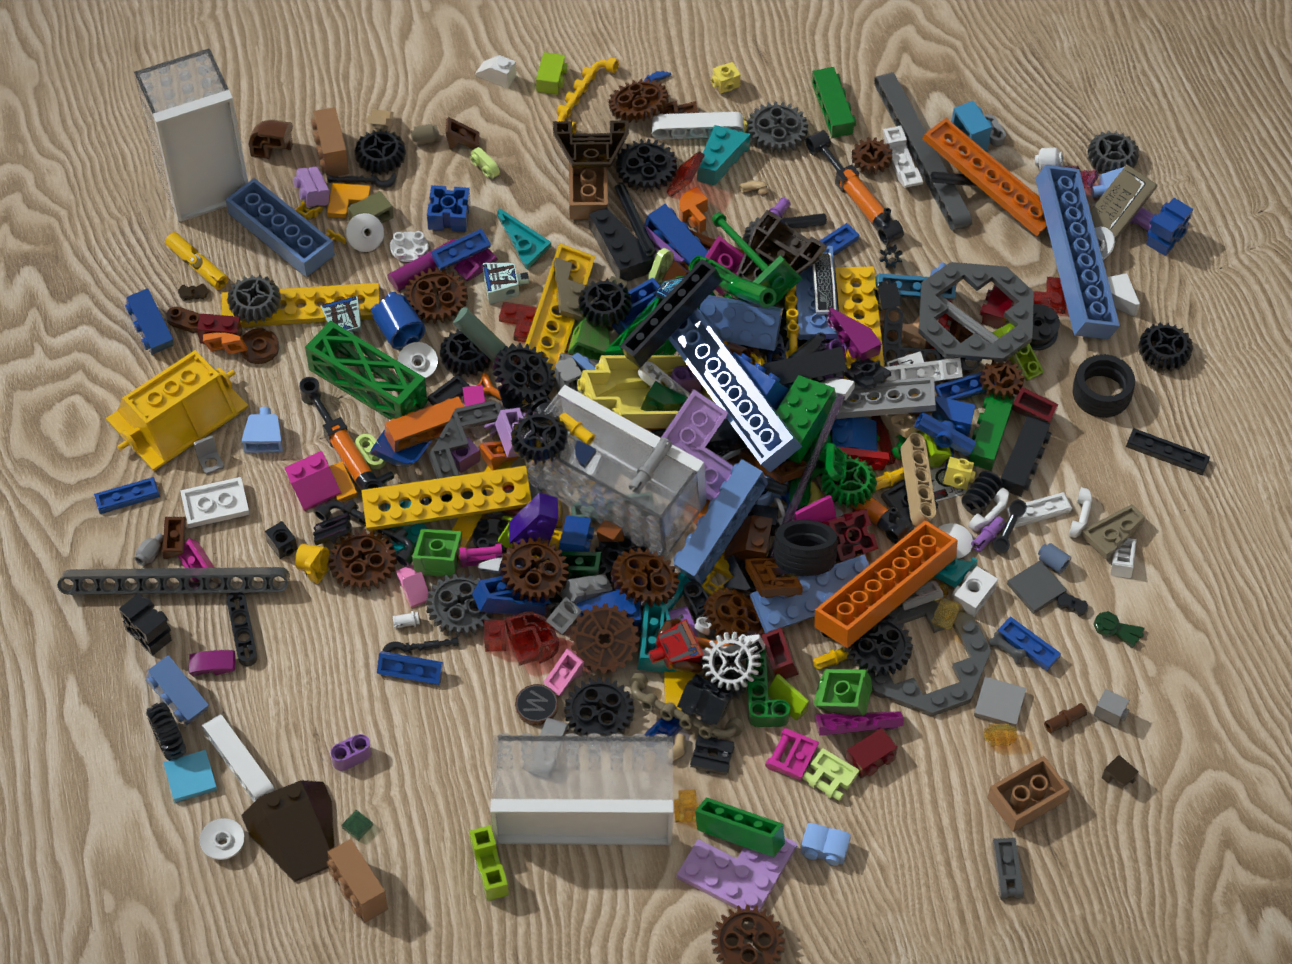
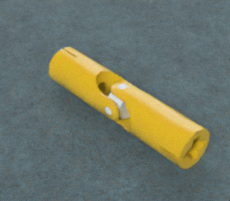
(188, 253)

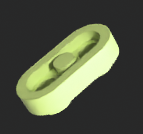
(484, 162)
(661, 264)
(367, 439)

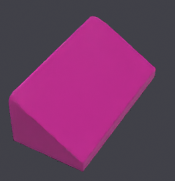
(817, 511)
(194, 556)

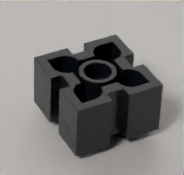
(146, 623)
(705, 700)

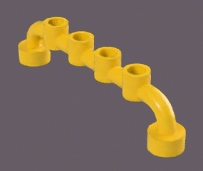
(581, 86)
(791, 320)

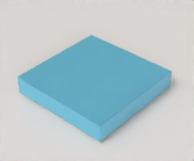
(190, 776)

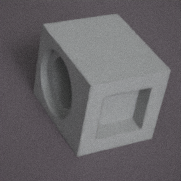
(563, 615)

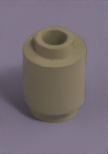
(425, 134)

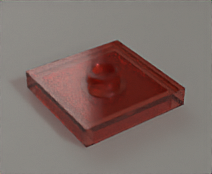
(685, 173)

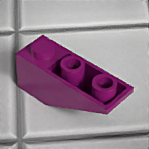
(857, 337)

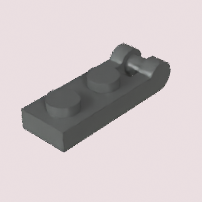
(1007, 867)

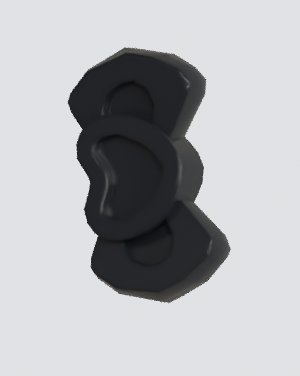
(1072, 604)

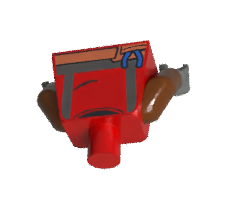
(678, 648)

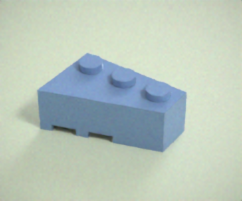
(176, 690)

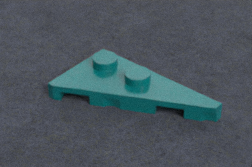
(527, 242)

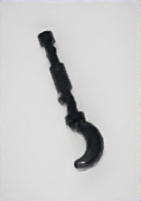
(355, 179)
(426, 645)

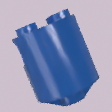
(398, 321)

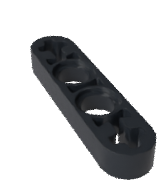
(242, 628)

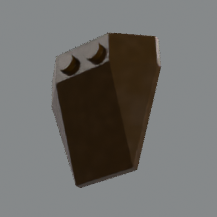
(591, 149)
(775, 239)
(294, 827)

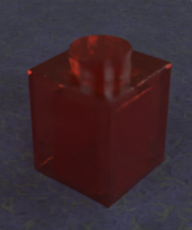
(495, 635)

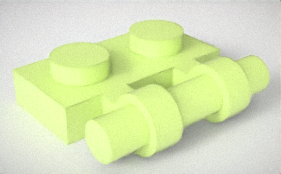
(835, 770)

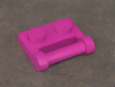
(474, 556)
(798, 758)

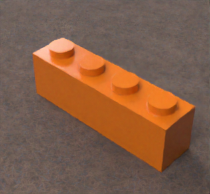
(420, 425)

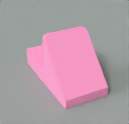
(413, 585)
(564, 672)

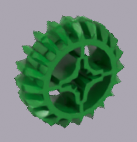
(850, 488)

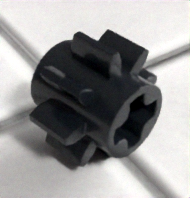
(892, 261)

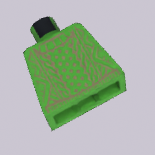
(589, 340)

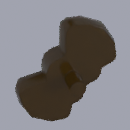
(193, 292)

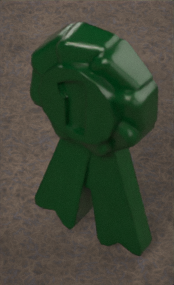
(1108, 625)

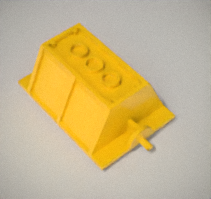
(176, 409)

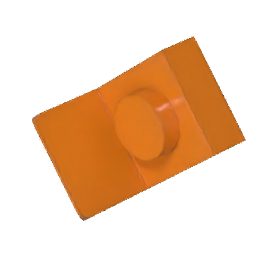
(494, 454)

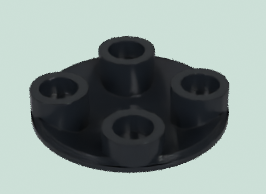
(488, 532)

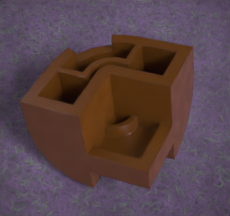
(270, 135)

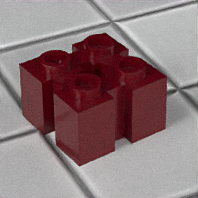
(861, 539)

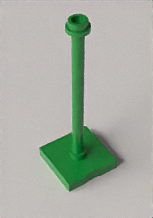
(777, 276)

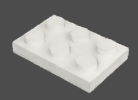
(214, 502)

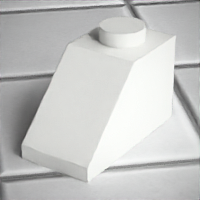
(498, 71)
(1123, 294)

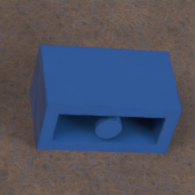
(576, 534)

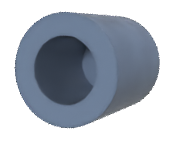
(1054, 557)

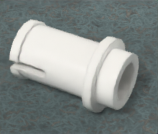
(406, 620)

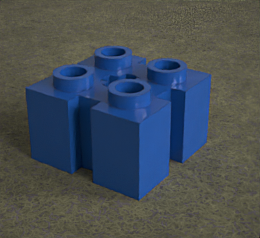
(448, 208)
(1169, 226)

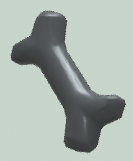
(998, 641)

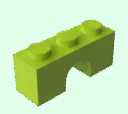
(488, 863)

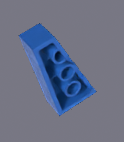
(675, 233)

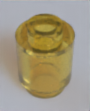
(1000, 734)

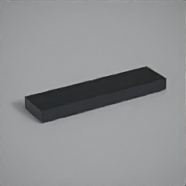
(1168, 451)

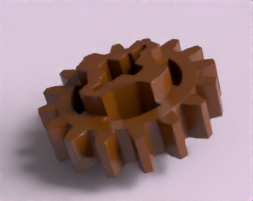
(872, 155)
(1011, 383)

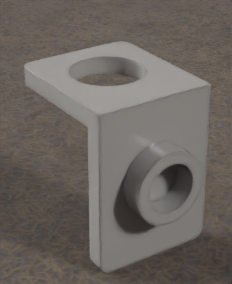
(207, 450)

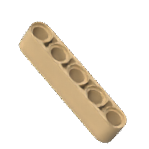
(918, 479)

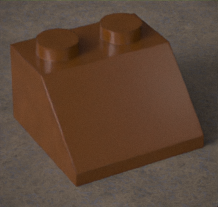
(751, 539)

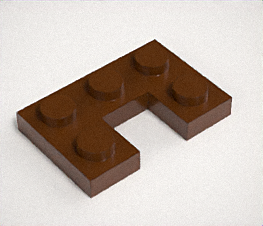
(784, 472)
(764, 573)

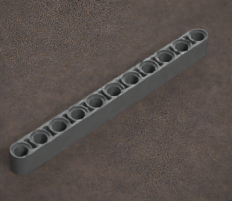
(925, 156)
(164, 584)

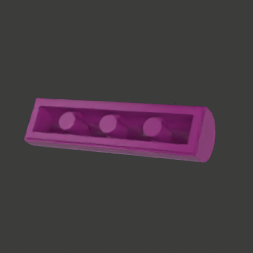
(402, 275)

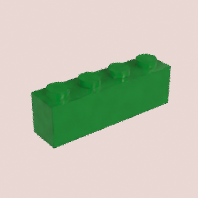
(833, 102)
(991, 431)
(740, 827)

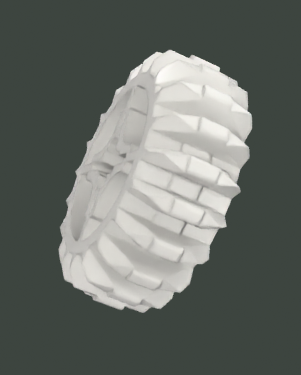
(738, 668)

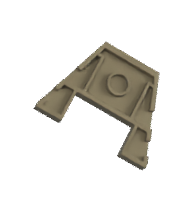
(569, 290)

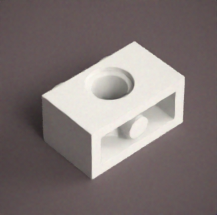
(982, 583)

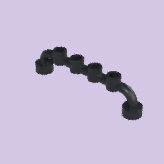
(399, 535)

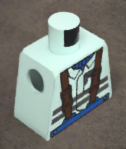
(502, 281)
(344, 313)

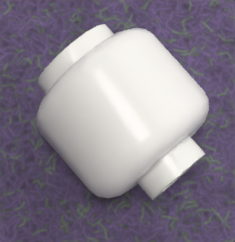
(1049, 156)

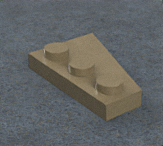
(1113, 530)

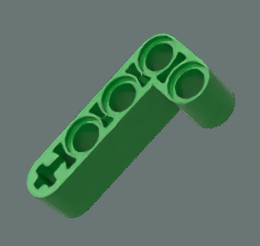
(761, 703)

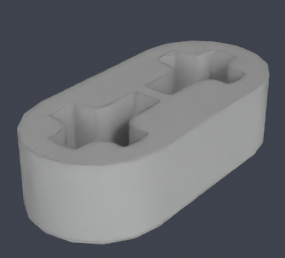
(997, 130)

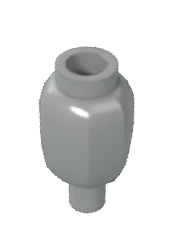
(148, 550)

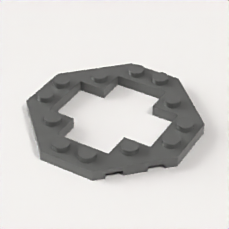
(975, 347)
(454, 438)
(967, 671)

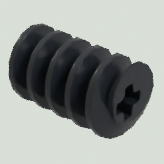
(981, 492)

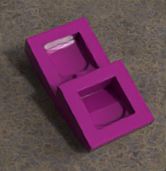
(473, 266)
(212, 661)

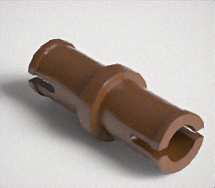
(1065, 718)

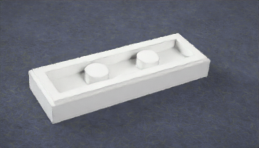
(1044, 509)

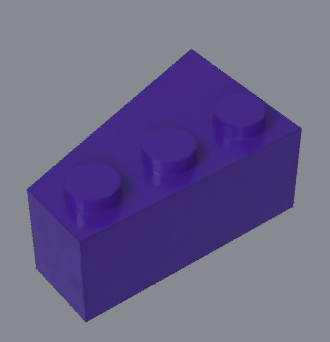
(535, 520)

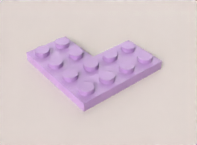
(692, 431)
(733, 879)

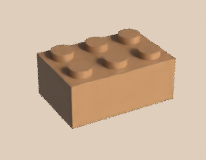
(330, 141)
(587, 191)
(1028, 793)
(357, 881)

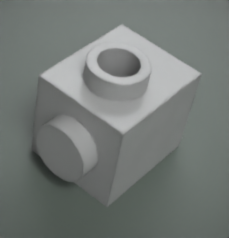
(1112, 708)

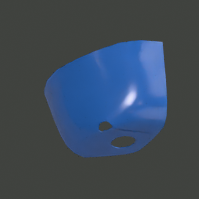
(402, 458)

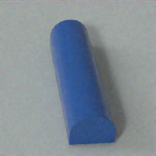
(961, 388)

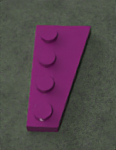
(843, 723)

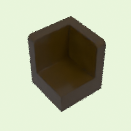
(1121, 771)

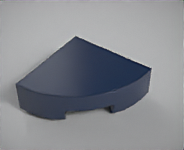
(584, 453)

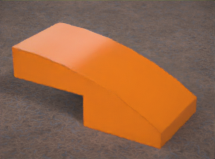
(227, 341)

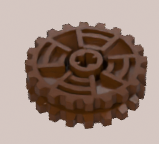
(604, 621)

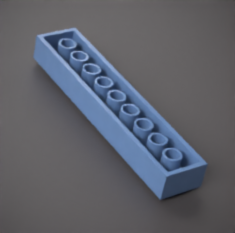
(1077, 252)
(734, 391)

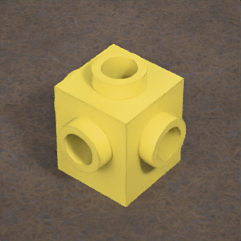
(726, 77)
(959, 473)

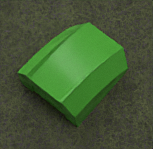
(437, 552)
(844, 691)

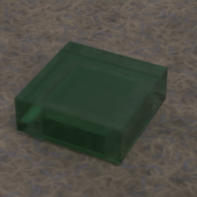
(357, 825)

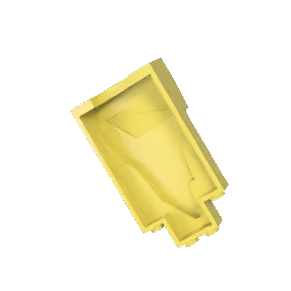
(621, 390)

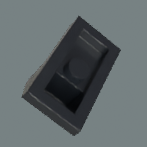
(741, 580)

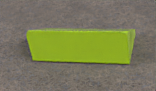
(782, 690)

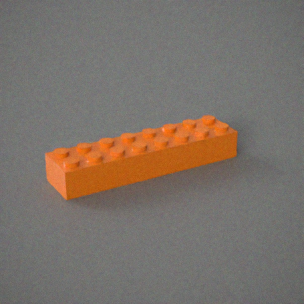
(885, 584)

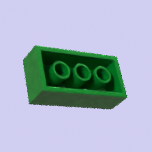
(806, 411)

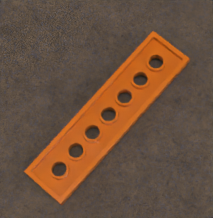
(980, 174)

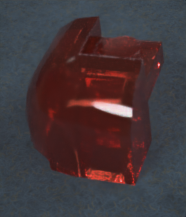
(531, 637)

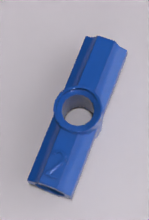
(944, 434)

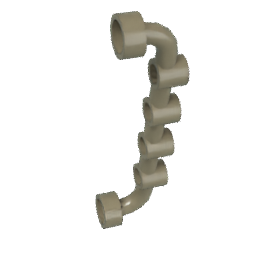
(638, 683)

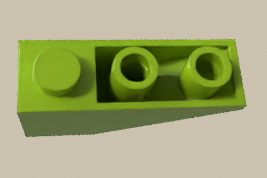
(1024, 358)

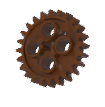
(638, 100)
(448, 288)
(523, 556)
(362, 560)
(645, 577)
(732, 613)
(762, 928)

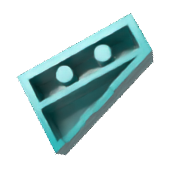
(721, 153)
(652, 621)

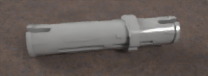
(645, 472)

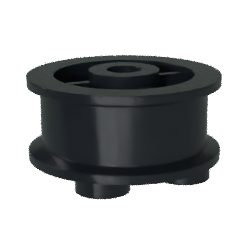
(1045, 327)

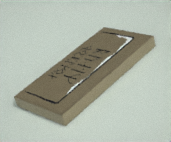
(1122, 200)

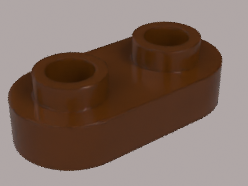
(183, 319)

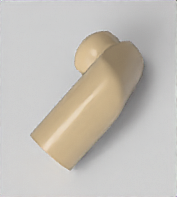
(753, 185)
(679, 746)

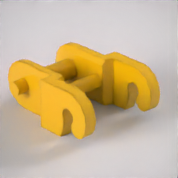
(310, 213)
(338, 237)
(709, 577)

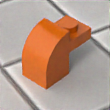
(691, 207)

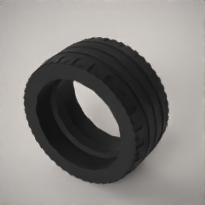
(1109, 367)
(805, 547)

